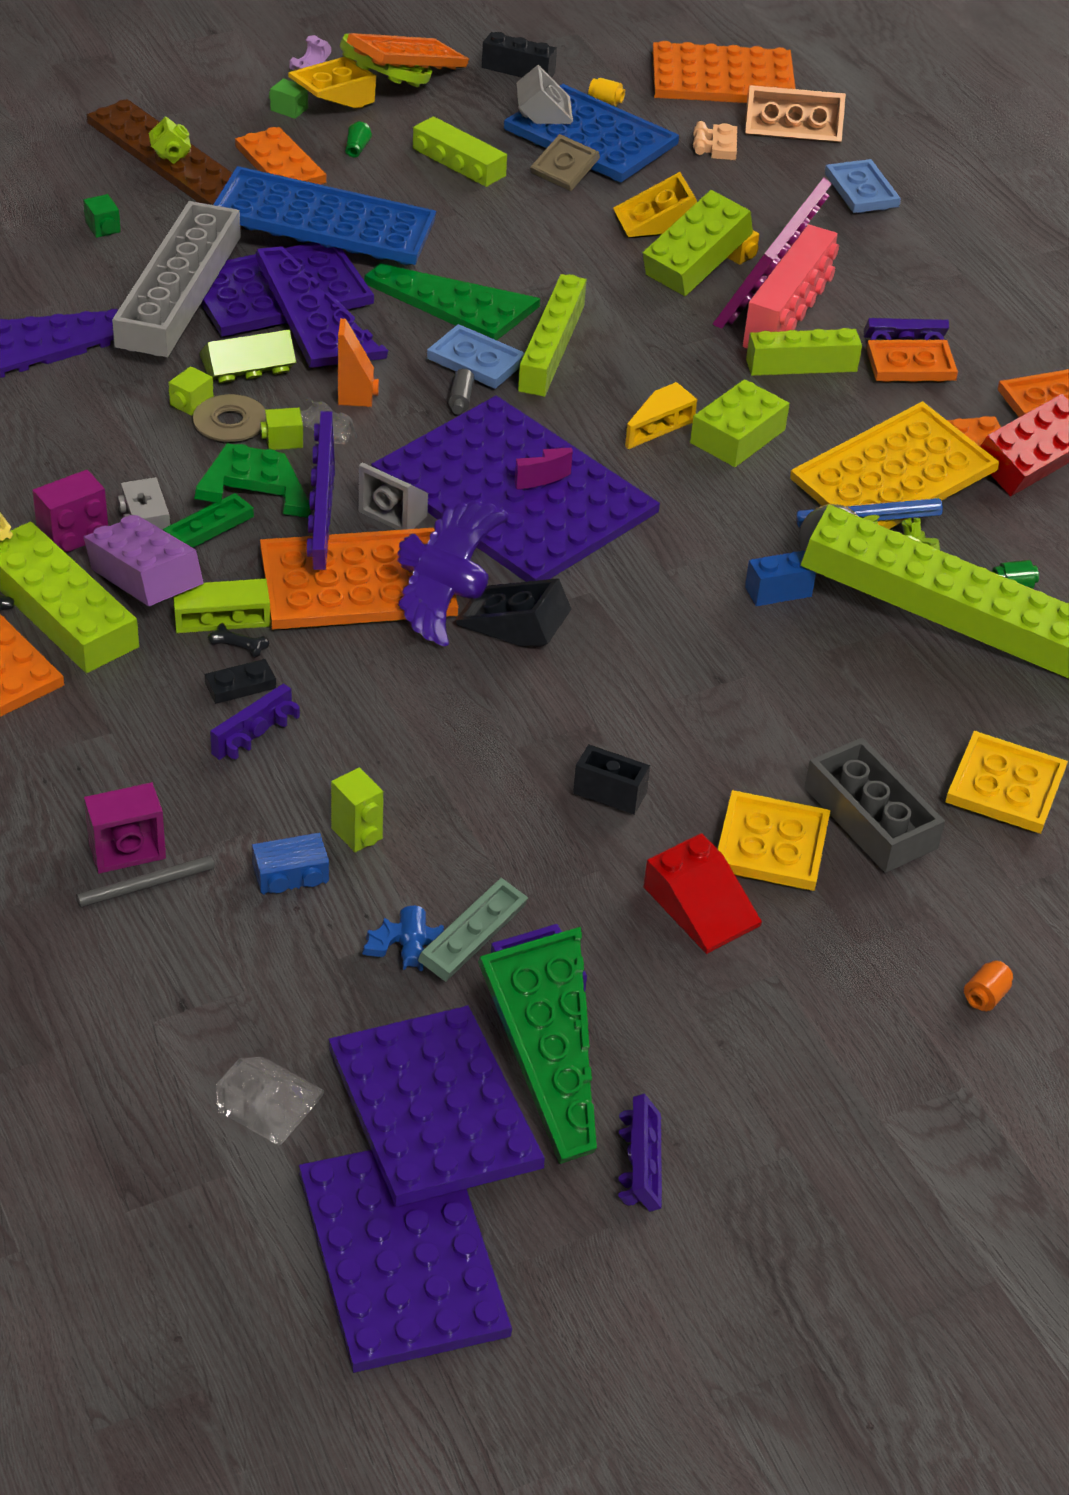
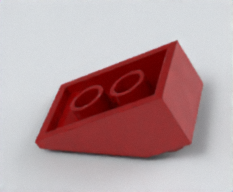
(701, 893)

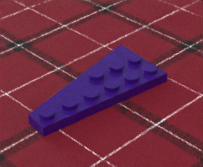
(52, 338)
(322, 496)

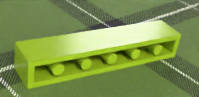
(552, 335)

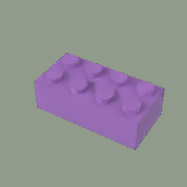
(143, 559)

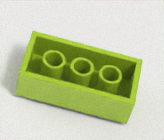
(698, 242)

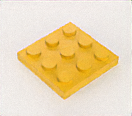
(1006, 782)
(774, 839)

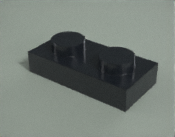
(240, 681)

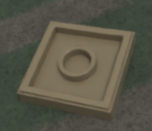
(565, 162)

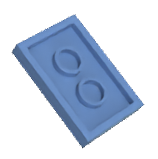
(862, 186)
(483, 356)

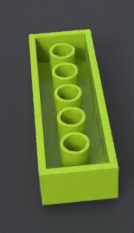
(64, 600)

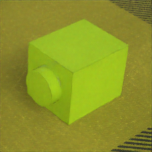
(190, 389)
(282, 428)

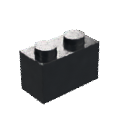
(611, 779)

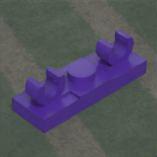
(905, 329)
(253, 722)
(643, 1154)

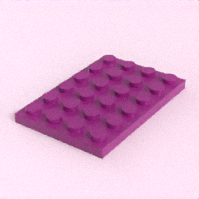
(774, 254)

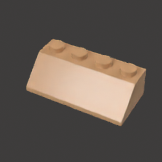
(794, 113)

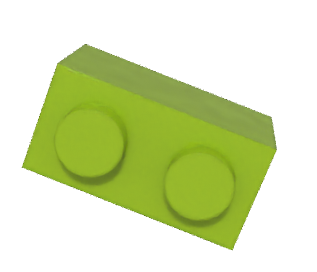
(357, 809)

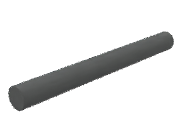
(145, 881)

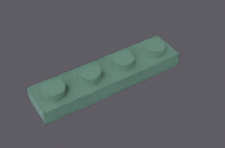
(472, 929)

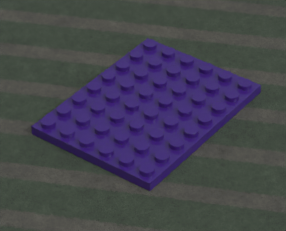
(546, 523)

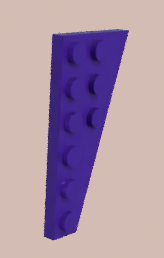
(310, 311)

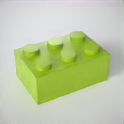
(739, 423)

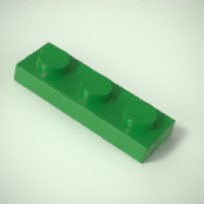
(211, 521)

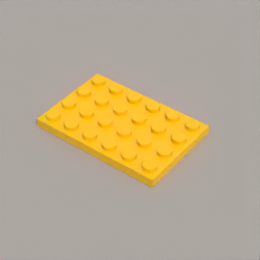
(896, 461)

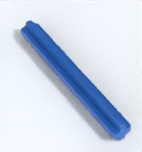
(891, 510)

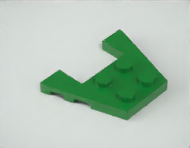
(256, 471)

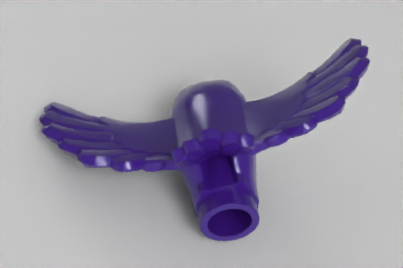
(445, 566)

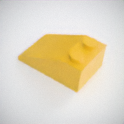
(338, 82)
(656, 207)

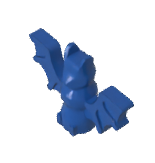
(410, 932)

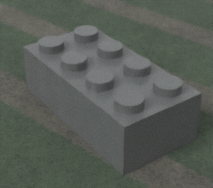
(874, 804)

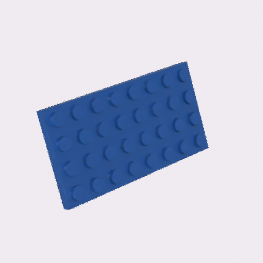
(327, 215)

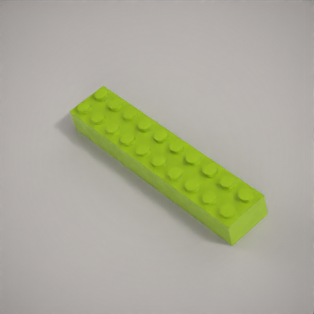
(941, 588)

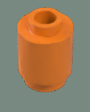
(988, 985)

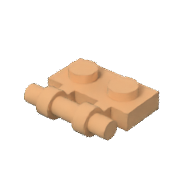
(719, 141)

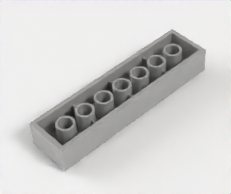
(176, 279)

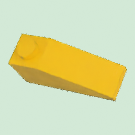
(661, 413)

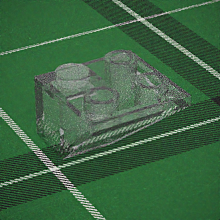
(266, 1097)

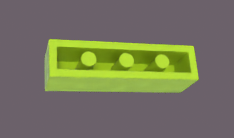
(459, 151)
(803, 352)

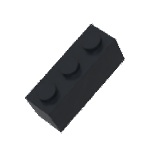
(517, 55)

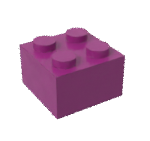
(70, 509)
(125, 827)

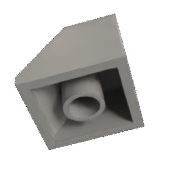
(543, 99)
(390, 499)

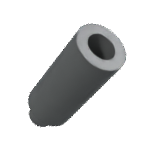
(461, 390)

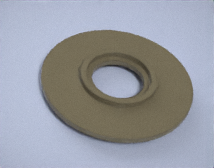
(207, 423)

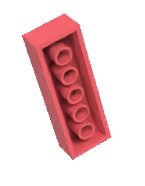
(793, 283)

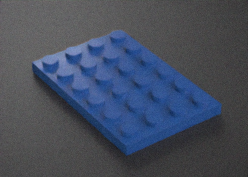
(621, 138)

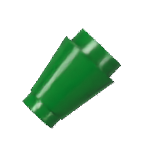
(358, 137)

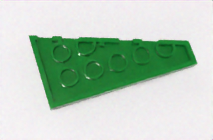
(455, 301)
(546, 1021)

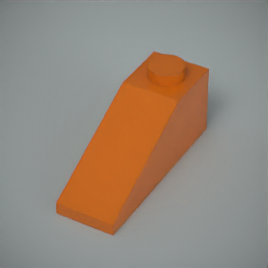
(355, 370)

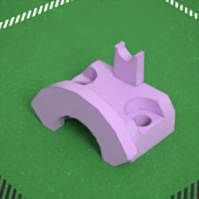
(316, 53)

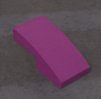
(543, 470)

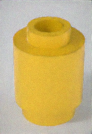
(607, 91)

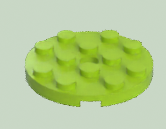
(412, 76)

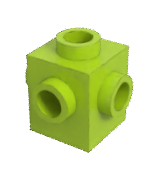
(170, 140)

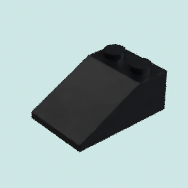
(518, 612)

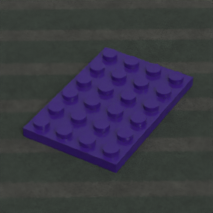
(244, 301)
(434, 1105)
(401, 1275)

